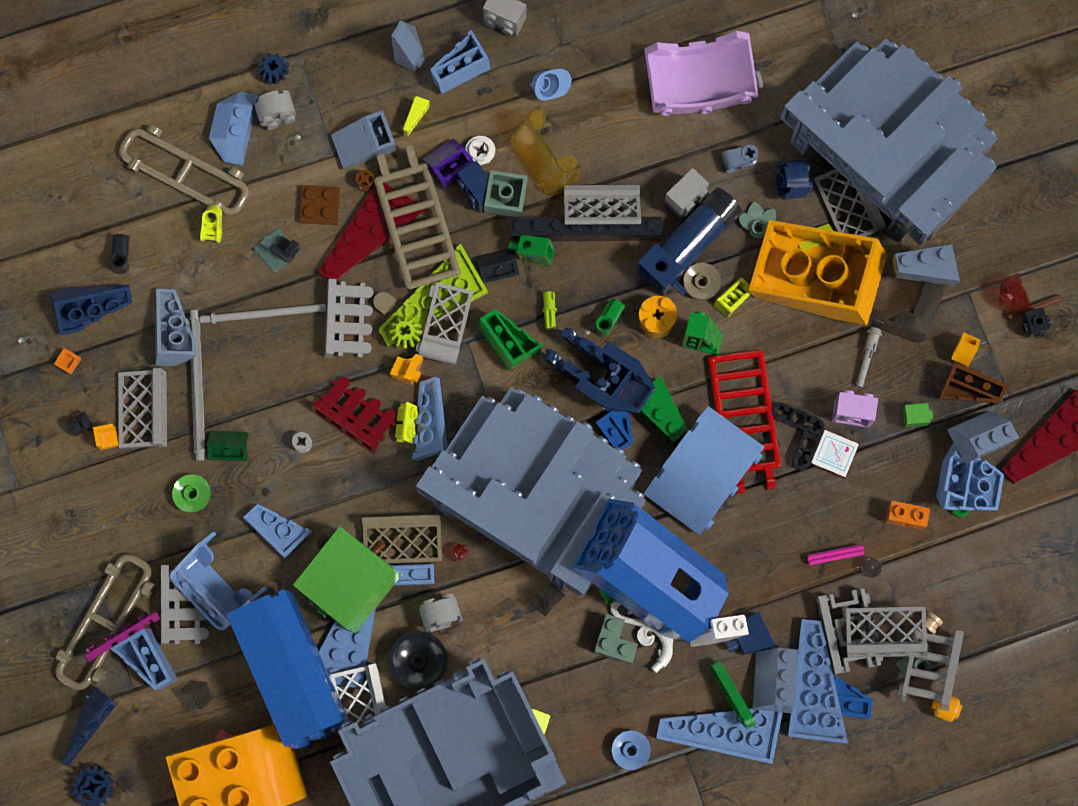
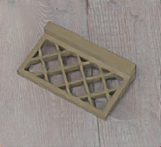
(404, 522)

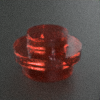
(460, 553)

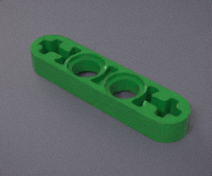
(732, 694)

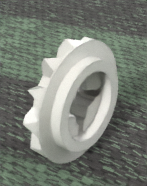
(478, 142)

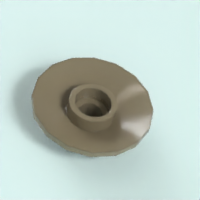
(703, 272)

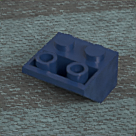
(474, 184)

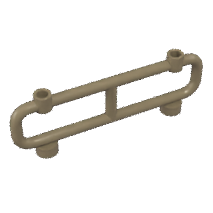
(152, 134)
(143, 588)

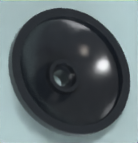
(413, 646)

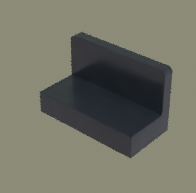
(497, 265)

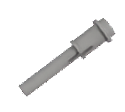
(870, 347)

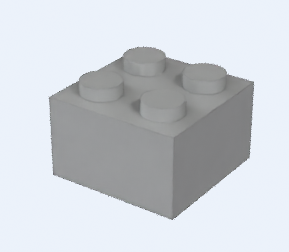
(505, 15)
(686, 194)

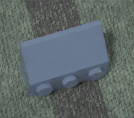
(982, 435)
(775, 680)

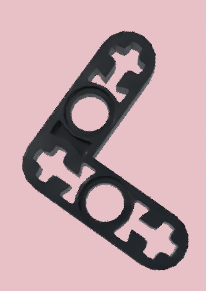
(808, 431)

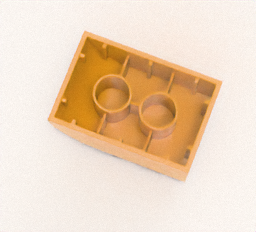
(238, 771)

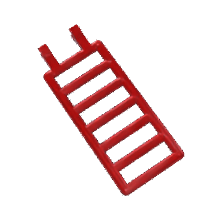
(767, 408)

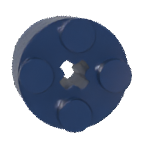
(793, 179)

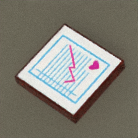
(834, 454)

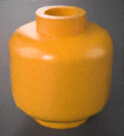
(953, 713)

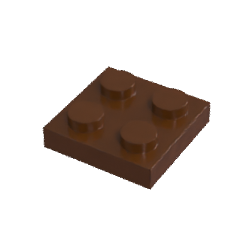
(319, 205)

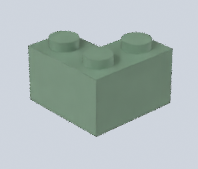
(611, 645)

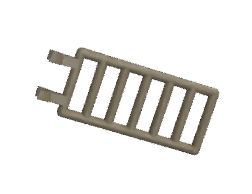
(439, 219)

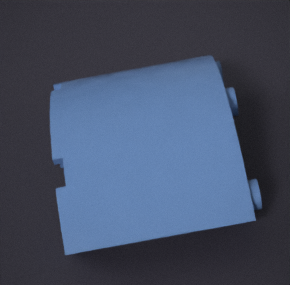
(704, 470)

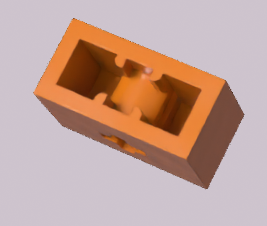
(907, 515)

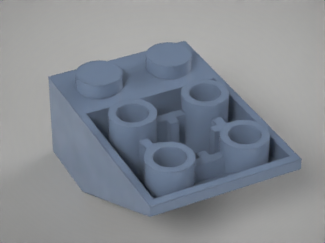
(364, 140)

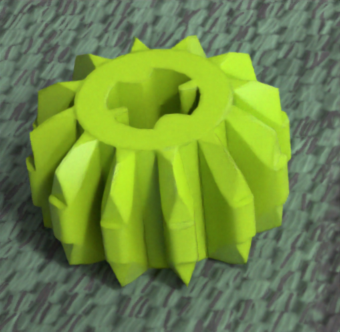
(407, 338)

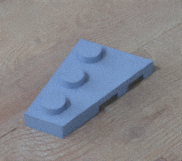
(276, 531)

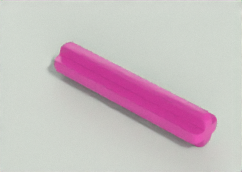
(835, 554)

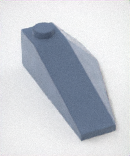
(173, 335)

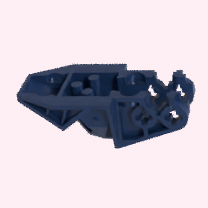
(626, 381)

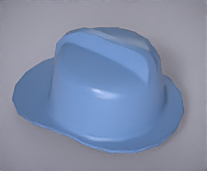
(551, 84)

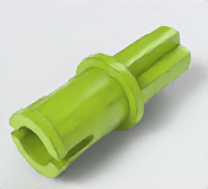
(549, 310)

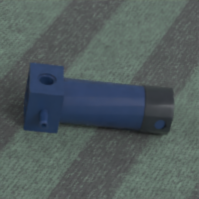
(688, 242)

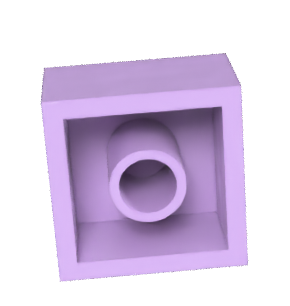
(855, 409)

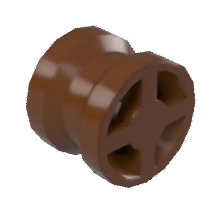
(365, 176)

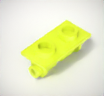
(407, 414)

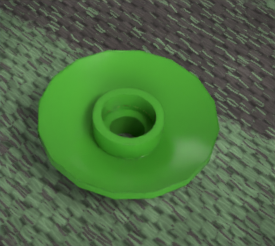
(183, 488)

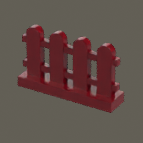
(360, 423)

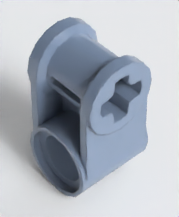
(736, 158)

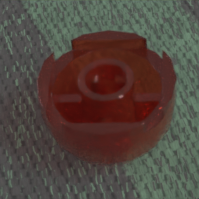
(1013, 294)

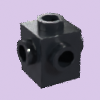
(1036, 323)

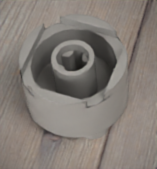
(275, 109)
(440, 613)

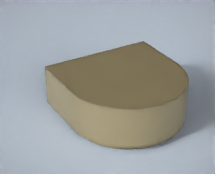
(383, 302)

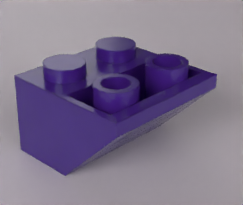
(447, 162)

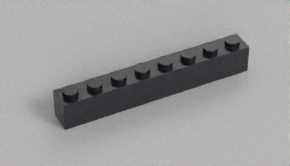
(558, 231)

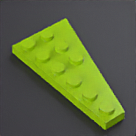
(419, 303)

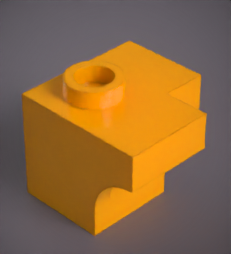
(407, 369)

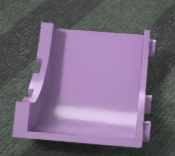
(701, 75)

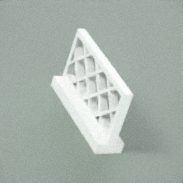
(374, 685)

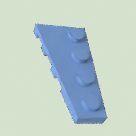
(431, 424)

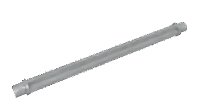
(197, 390)

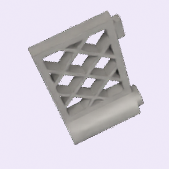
(440, 348)

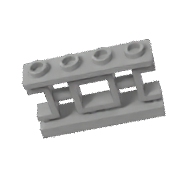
(833, 634)

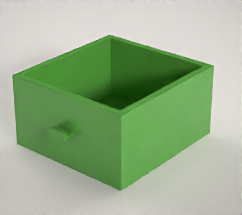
(347, 580)

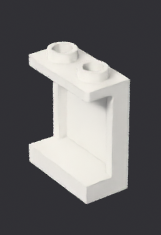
(722, 630)

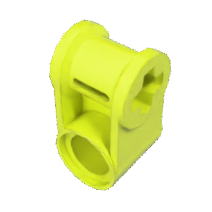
(212, 228)

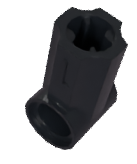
(119, 252)

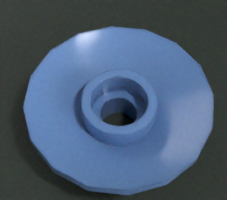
(640, 745)

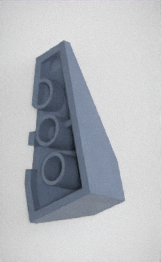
(407, 46)

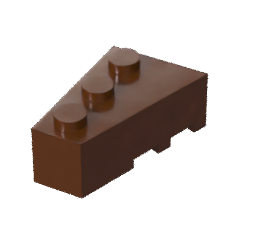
(971, 386)

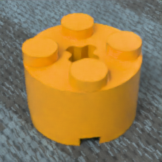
(663, 307)

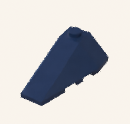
(83, 305)
(93, 714)

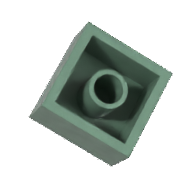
(506, 194)

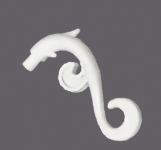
(667, 643)

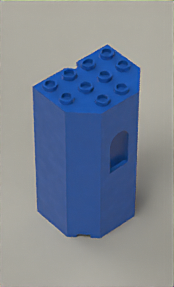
(635, 564)
(288, 669)

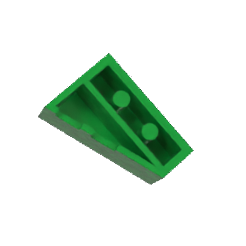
(702, 334)
(508, 340)
(663, 414)

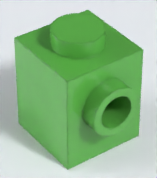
(917, 415)

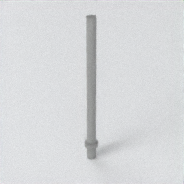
(213, 318)

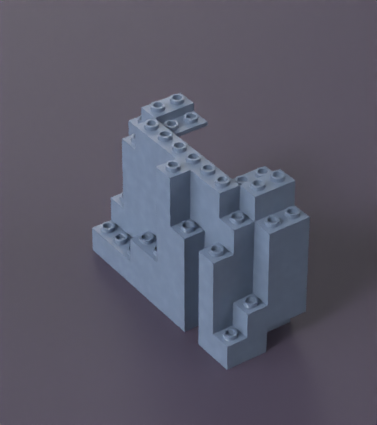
(896, 135)
(531, 482)
(450, 747)

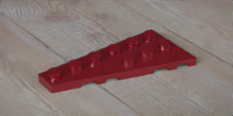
(365, 234)
(1049, 444)

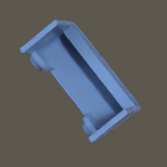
(206, 588)

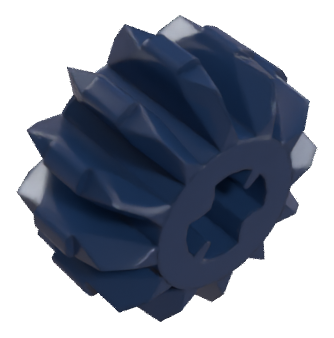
(279, 73)

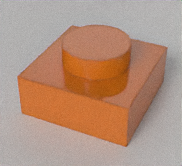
(67, 361)

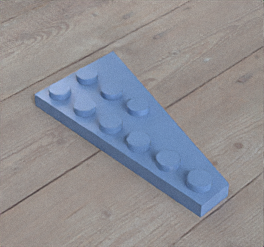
(347, 651)
(817, 704)
(725, 733)

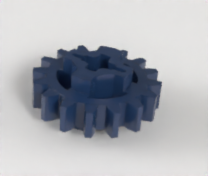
(91, 778)

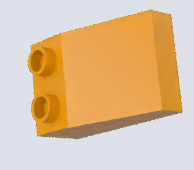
(827, 280)

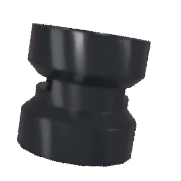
(75, 425)

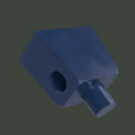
(756, 640)

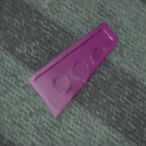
(126, 630)

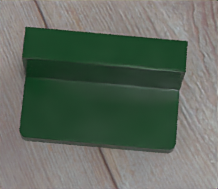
(228, 446)

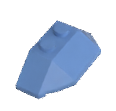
(233, 126)

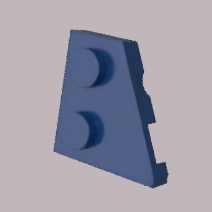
(616, 429)
(852, 701)

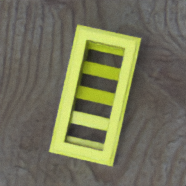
(415, 114)
(725, 306)

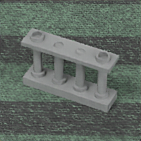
(947, 679)

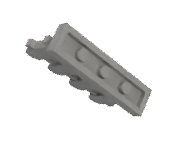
(344, 328)
(193, 614)

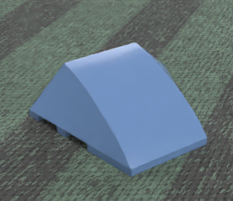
(968, 485)

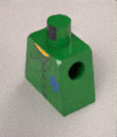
(533, 250)

